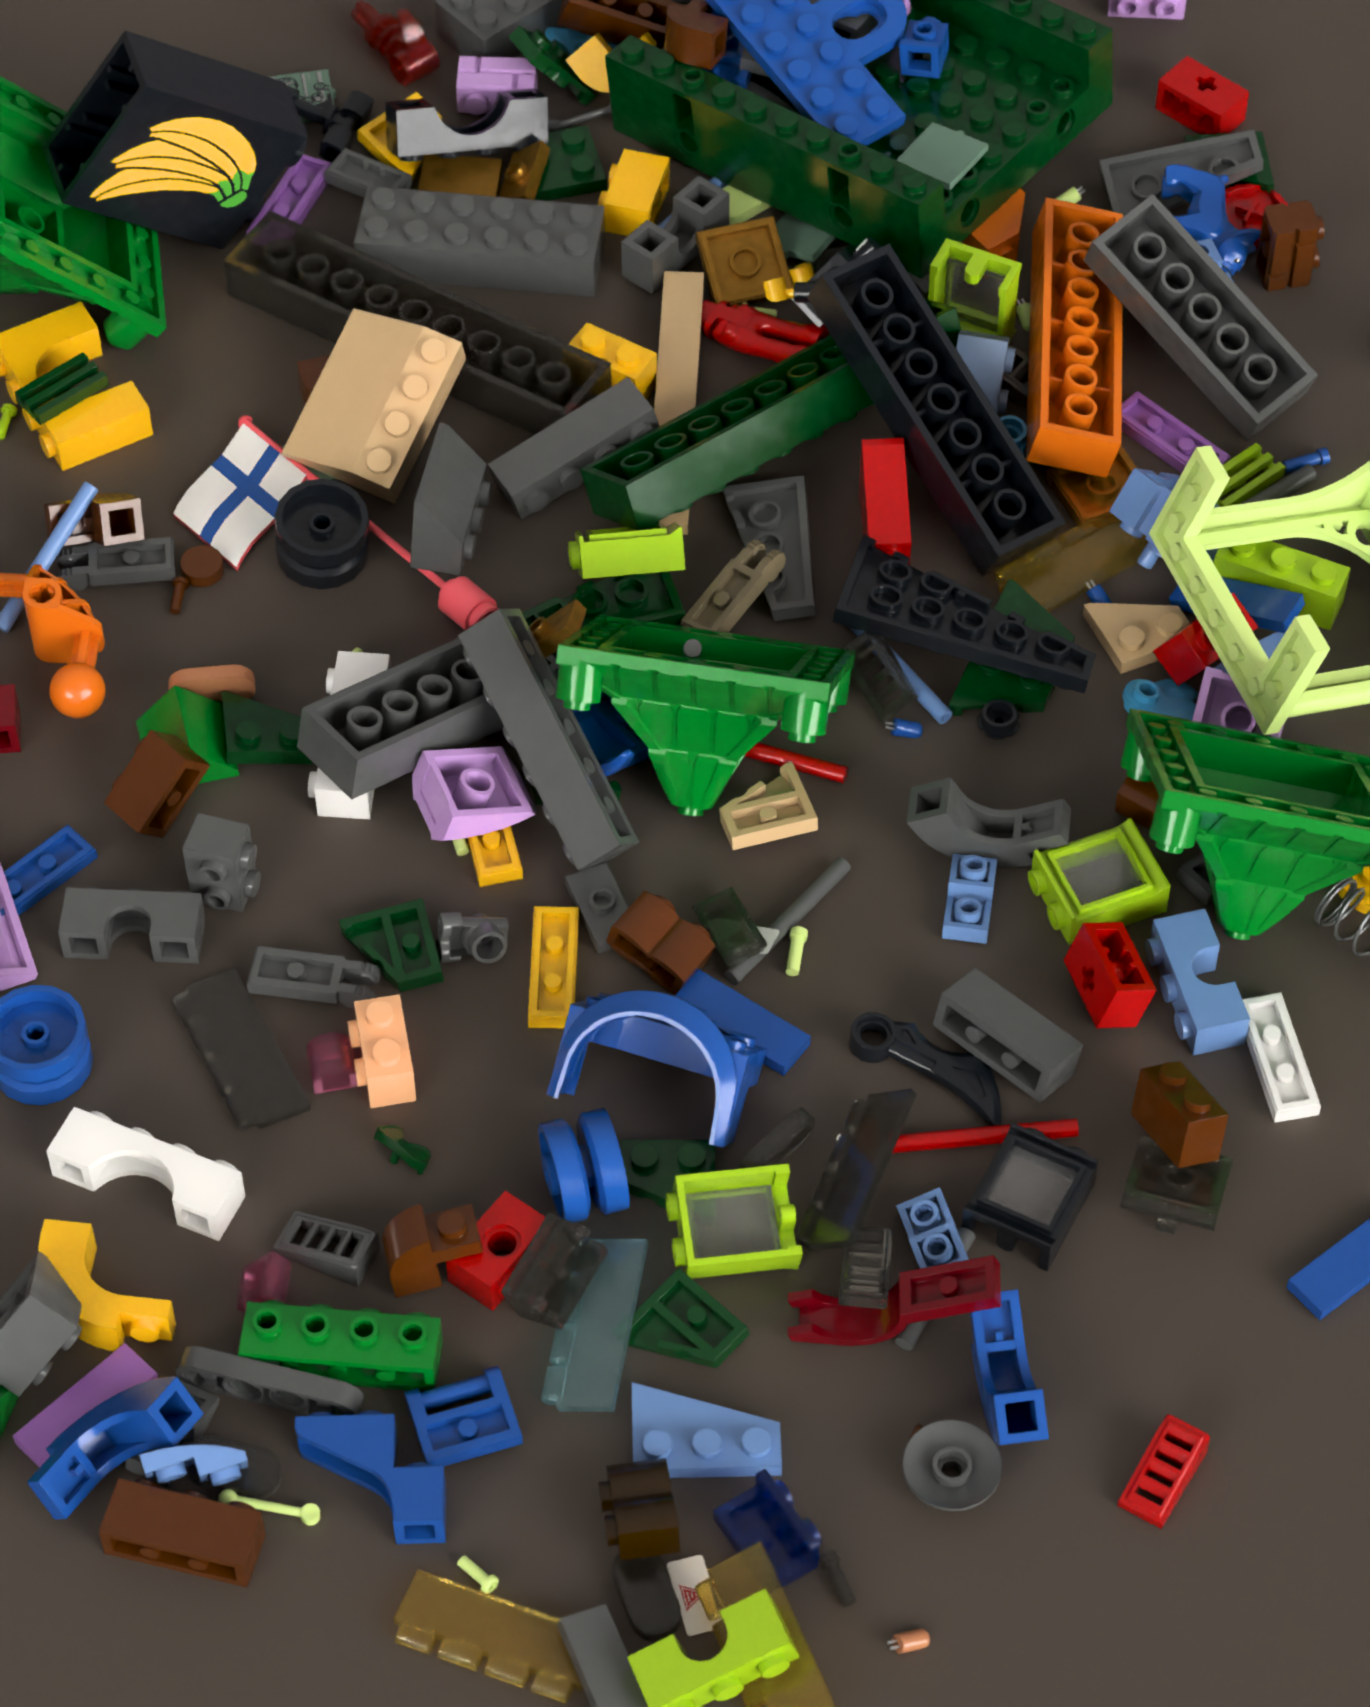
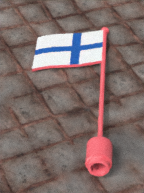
(239, 500)

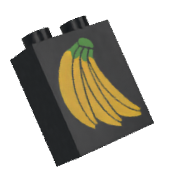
(174, 141)

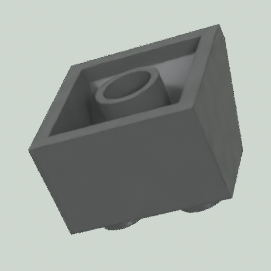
(35, 1322)

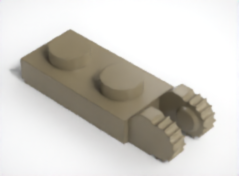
(735, 588)

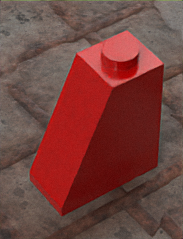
(885, 495)

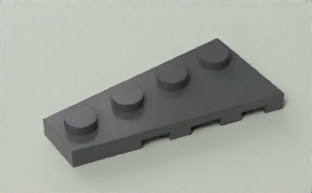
(1137, 175)
(779, 518)

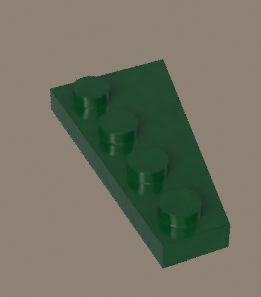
(635, 596)

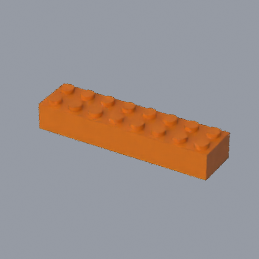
(1072, 345)

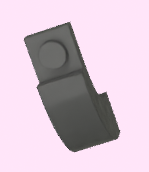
(958, 825)

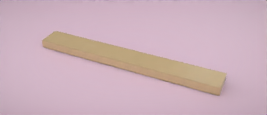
(678, 355)

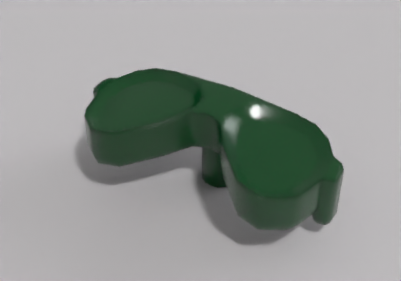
(413, 1154)

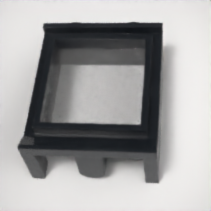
(1032, 1192)

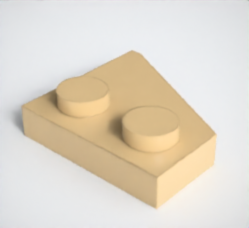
(1133, 630)
(769, 811)

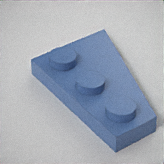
(702, 1436)

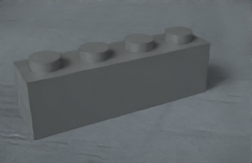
(552, 459)

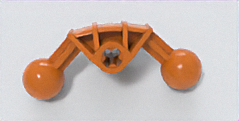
(62, 633)

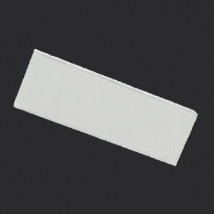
(1279, 1059)

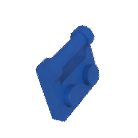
(467, 1429)

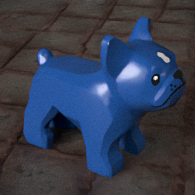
(1207, 213)

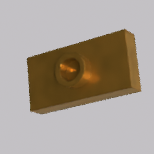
(525, 172)
(558, 626)

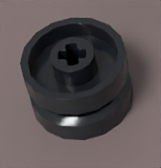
(322, 533)

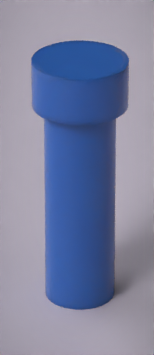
(1320, 457)

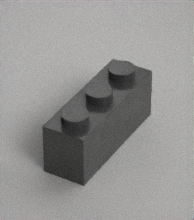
(1007, 1034)

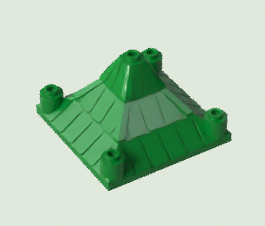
(67, 247)
(705, 709)
(1262, 807)

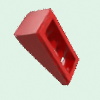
(1178, 1443)

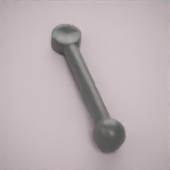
(555, 124)

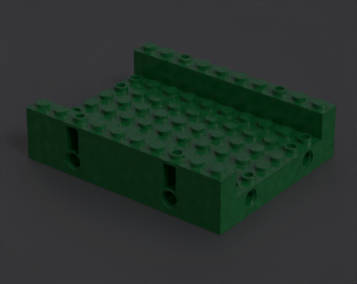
(1012, 77)

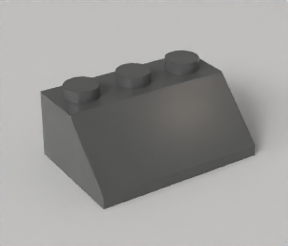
(448, 505)

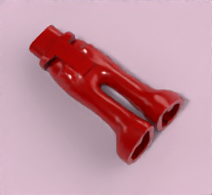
(753, 331)

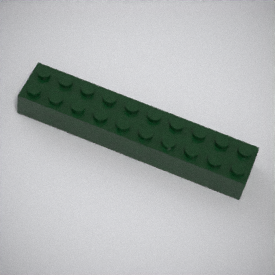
(732, 434)

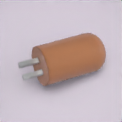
(910, 1641)

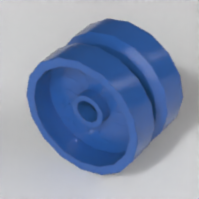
(42, 1045)
(583, 1166)

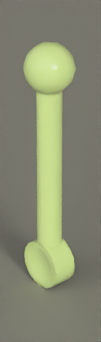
(308, 1513)

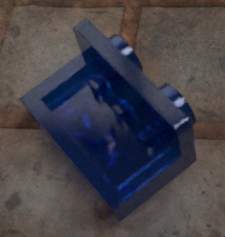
(769, 1517)

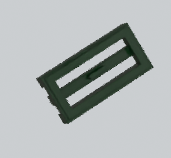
(58, 384)

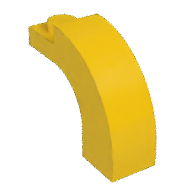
(103, 1315)

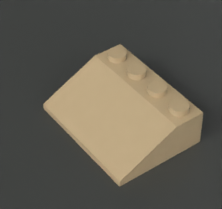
(376, 402)

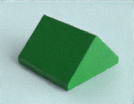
(196, 723)

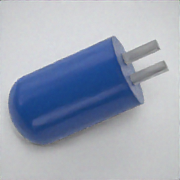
(1097, 593)
(905, 728)

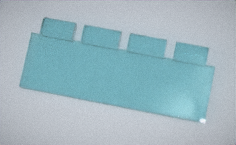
(595, 1339)

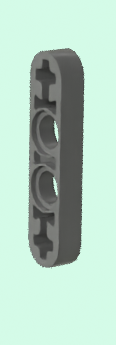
(267, 1383)

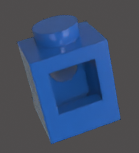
(926, 37)

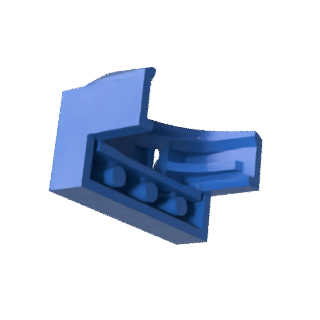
(667, 1032)

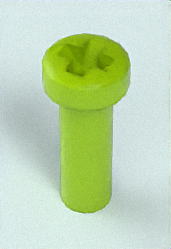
(8, 411)

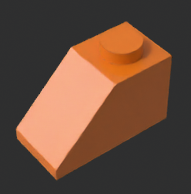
(1002, 230)

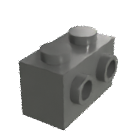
(221, 862)

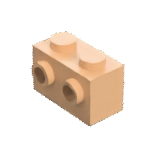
(384, 1051)

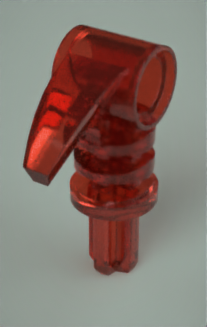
(399, 41)

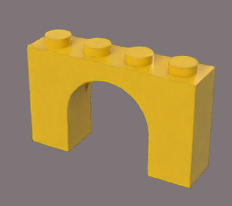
(96, 423)

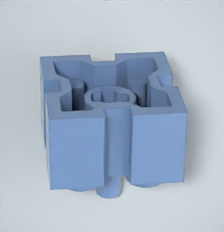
(1140, 506)

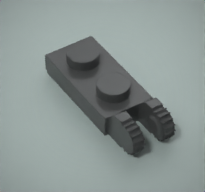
(117, 564)
(310, 976)

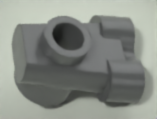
(471, 935)

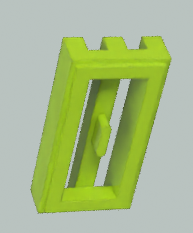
(1245, 466)

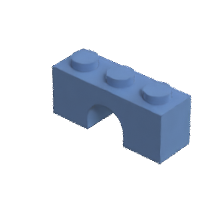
(1205, 1013)

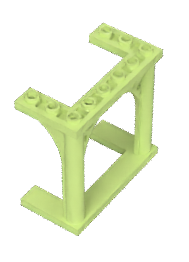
(1191, 525)

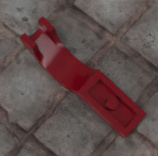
(915, 1298)

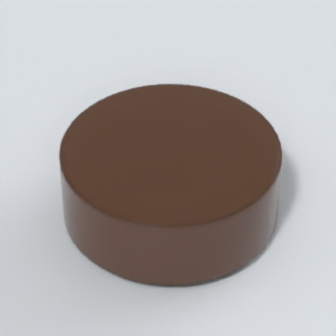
(202, 566)

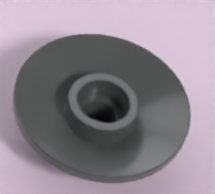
(957, 1447)

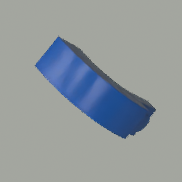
(1003, 1376)
(127, 1424)

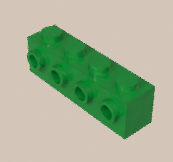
(346, 1345)

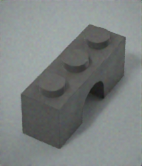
(655, 250)
(98, 916)

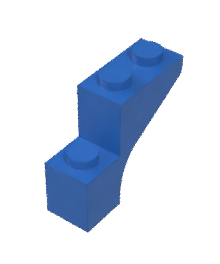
(366, 1453)

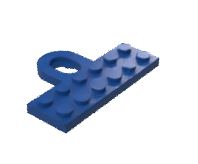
(817, 66)

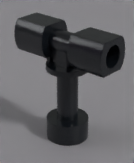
(337, 123)

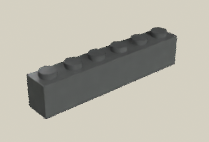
(547, 739)

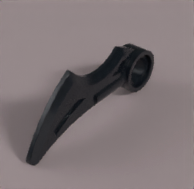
(958, 1072)

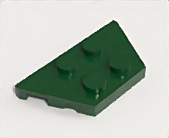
(985, 683)

